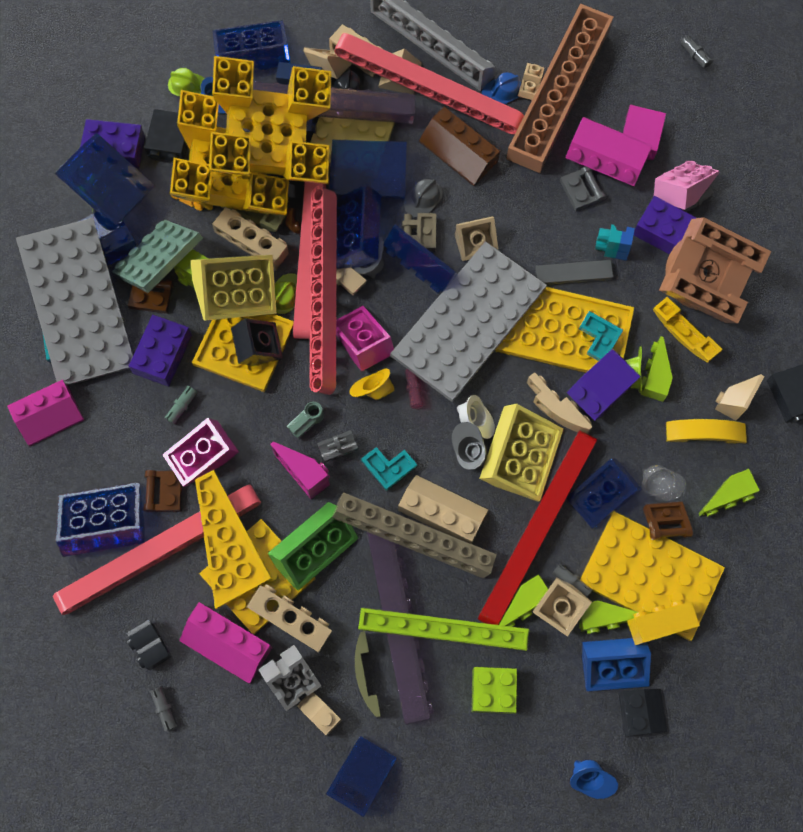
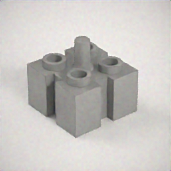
(289, 677)

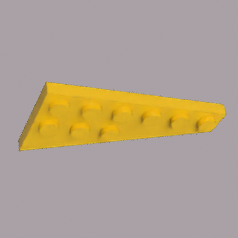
(229, 550)

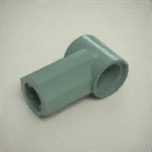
(304, 421)

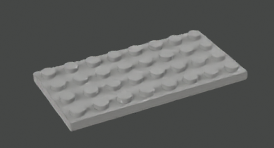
(75, 302)
(468, 321)

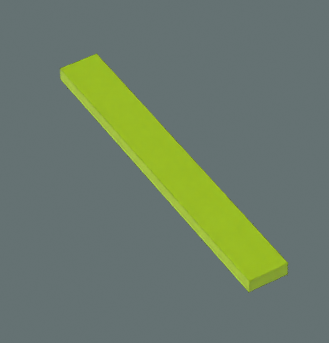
(443, 629)

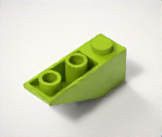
(659, 375)
(734, 489)
(524, 601)
(604, 615)

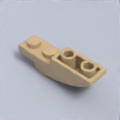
(562, 412)

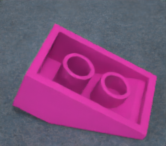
(363, 338)
(200, 452)
(305, 470)

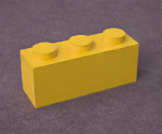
(662, 622)

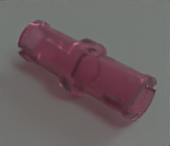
(413, 388)

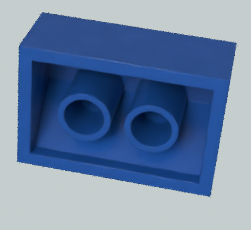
(615, 664)

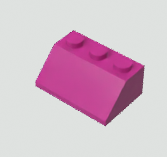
(45, 412)

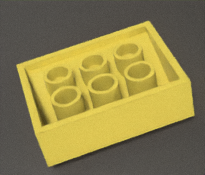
(234, 286)
(521, 452)

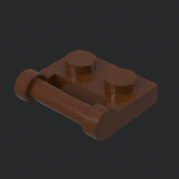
(153, 300)
(169, 492)
(667, 514)

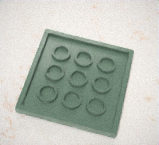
(156, 255)

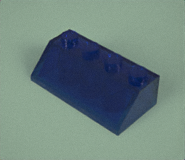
(419, 258)

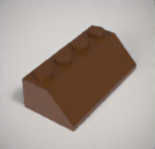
(459, 146)

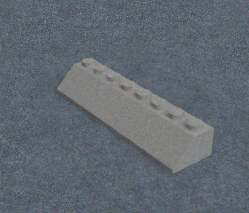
(435, 41)

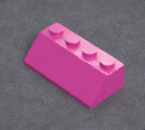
(608, 151)
(224, 643)

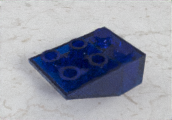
(361, 776)

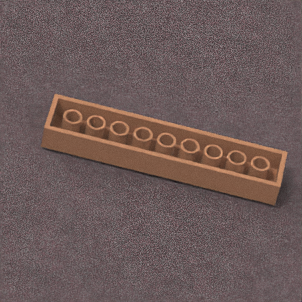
(559, 88)

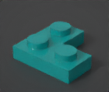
(604, 332)
(386, 471)

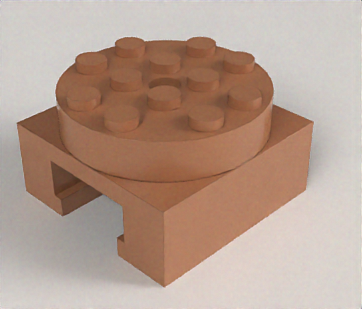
(728, 265)

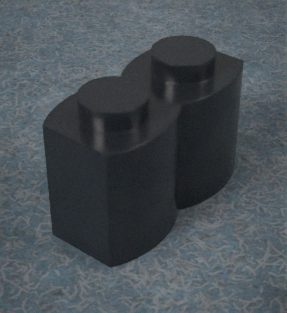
(148, 645)

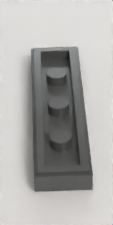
(574, 272)

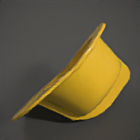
(375, 385)

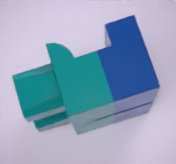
(615, 242)

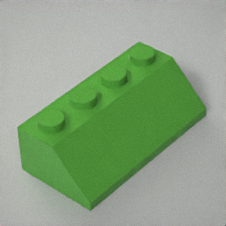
(312, 546)

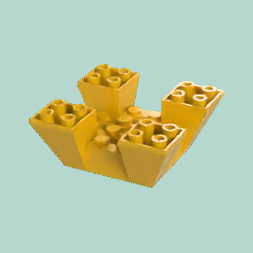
(245, 108)
(195, 182)

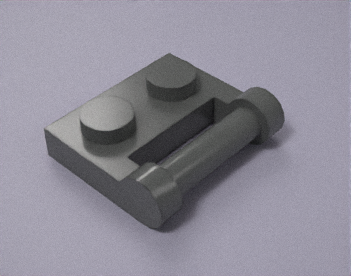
(577, 191)

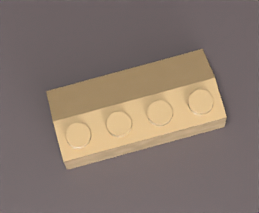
(442, 509)

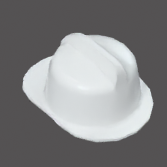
(476, 413)

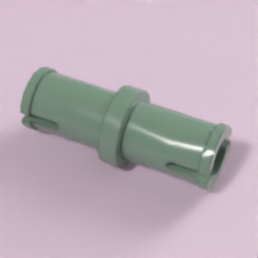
(181, 405)

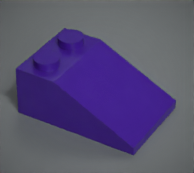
(603, 385)

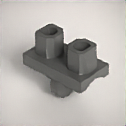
(337, 446)

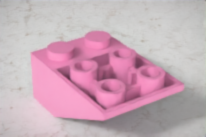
(684, 184)

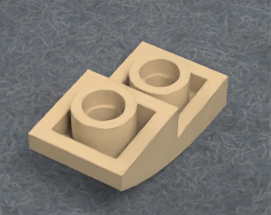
(530, 81)
(350, 280)

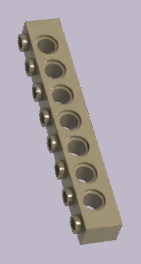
(414, 535)

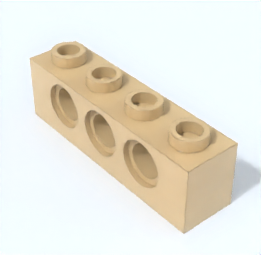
(230, 218)
(320, 627)

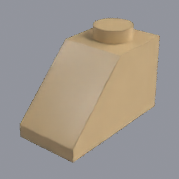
(319, 713)

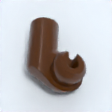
(290, 221)

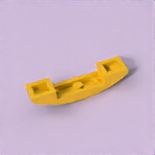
(685, 332)
(706, 430)

